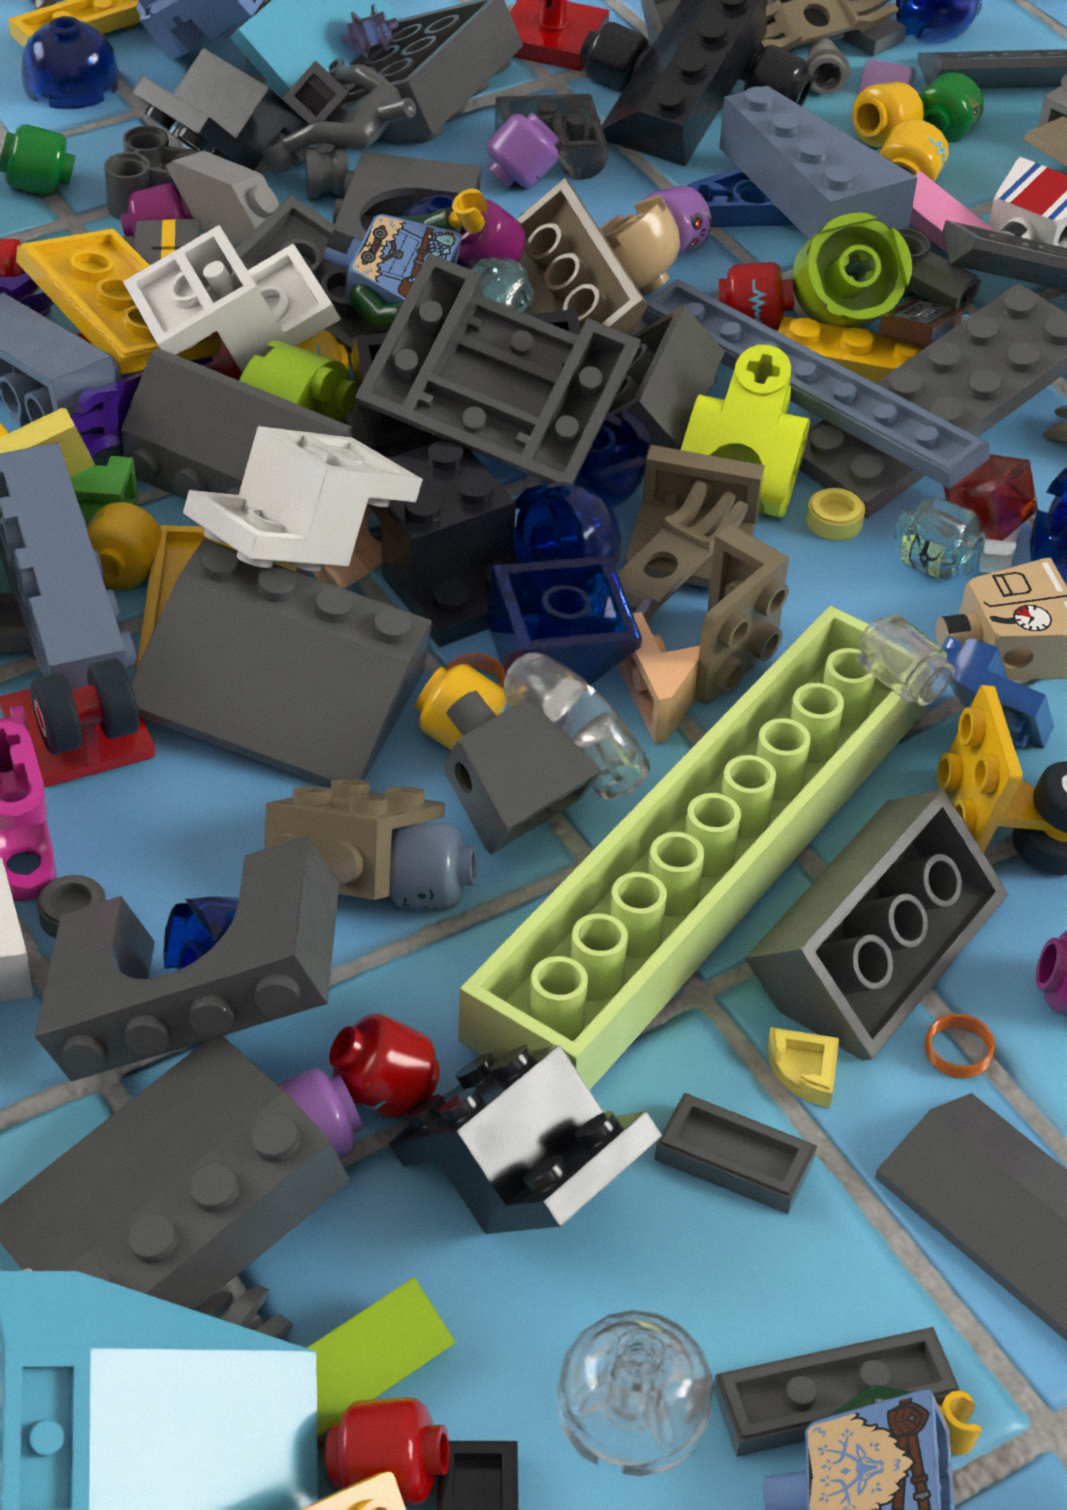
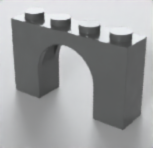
(393, 182)
(266, 966)

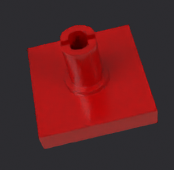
(555, 30)

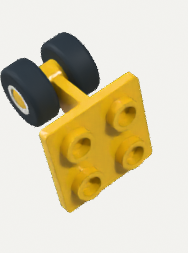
(988, 788)

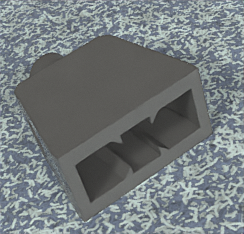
(513, 769)

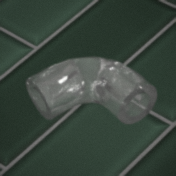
(583, 718)

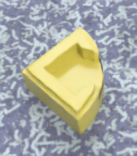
(804, 1063)

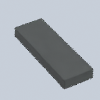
(779, 1399)

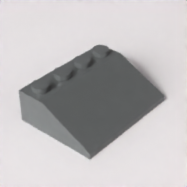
(442, 63)
(279, 666)
(178, 1183)

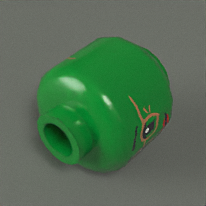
(952, 105)

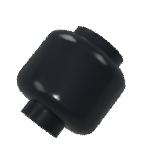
(613, 55)
(779, 71)

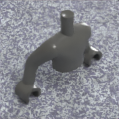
(352, 123)

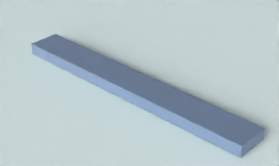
(836, 392)

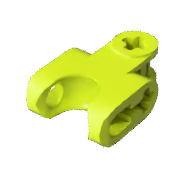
(754, 424)

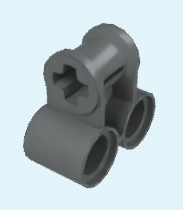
(139, 166)

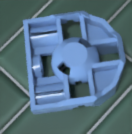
(181, 23)

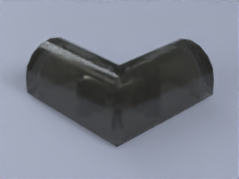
(575, 123)

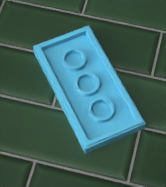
(294, 33)

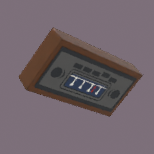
(919, 322)

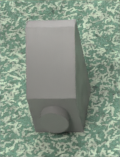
(223, 194)

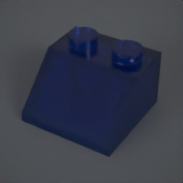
(562, 611)

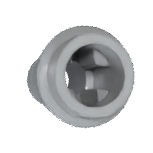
(827, 67)

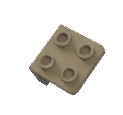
(666, 486)
(741, 611)
(350, 828)

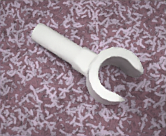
(998, 554)

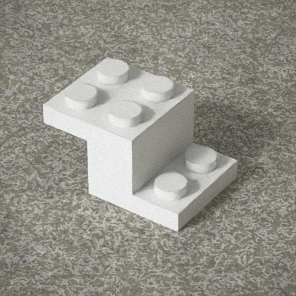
(210, 291)
(301, 499)

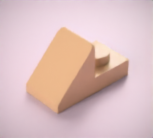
(660, 681)

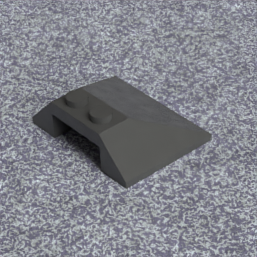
(496, 375)

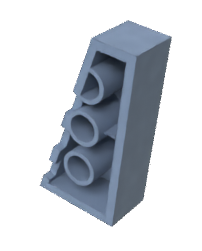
(811, 165)
(48, 368)
(55, 569)

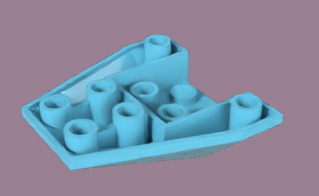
(146, 1403)

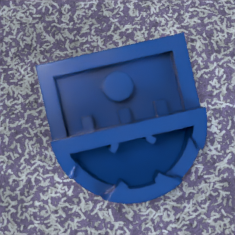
(1024, 708)

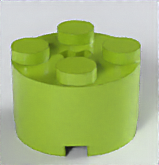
(861, 246)
(303, 379)

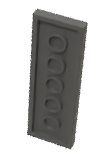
(964, 377)

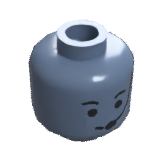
(430, 866)

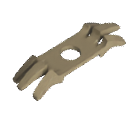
(841, 16)
(682, 542)

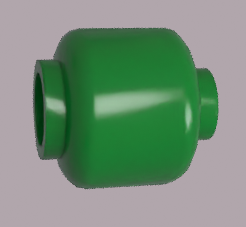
(36, 160)

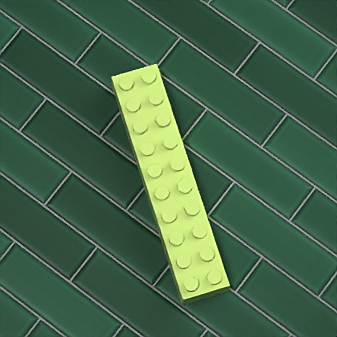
(689, 858)

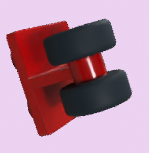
(83, 727)

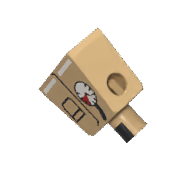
(1020, 614)

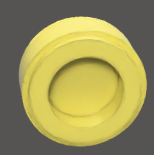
(835, 514)

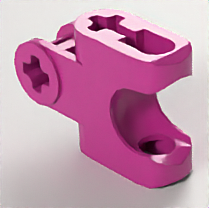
(23, 807)

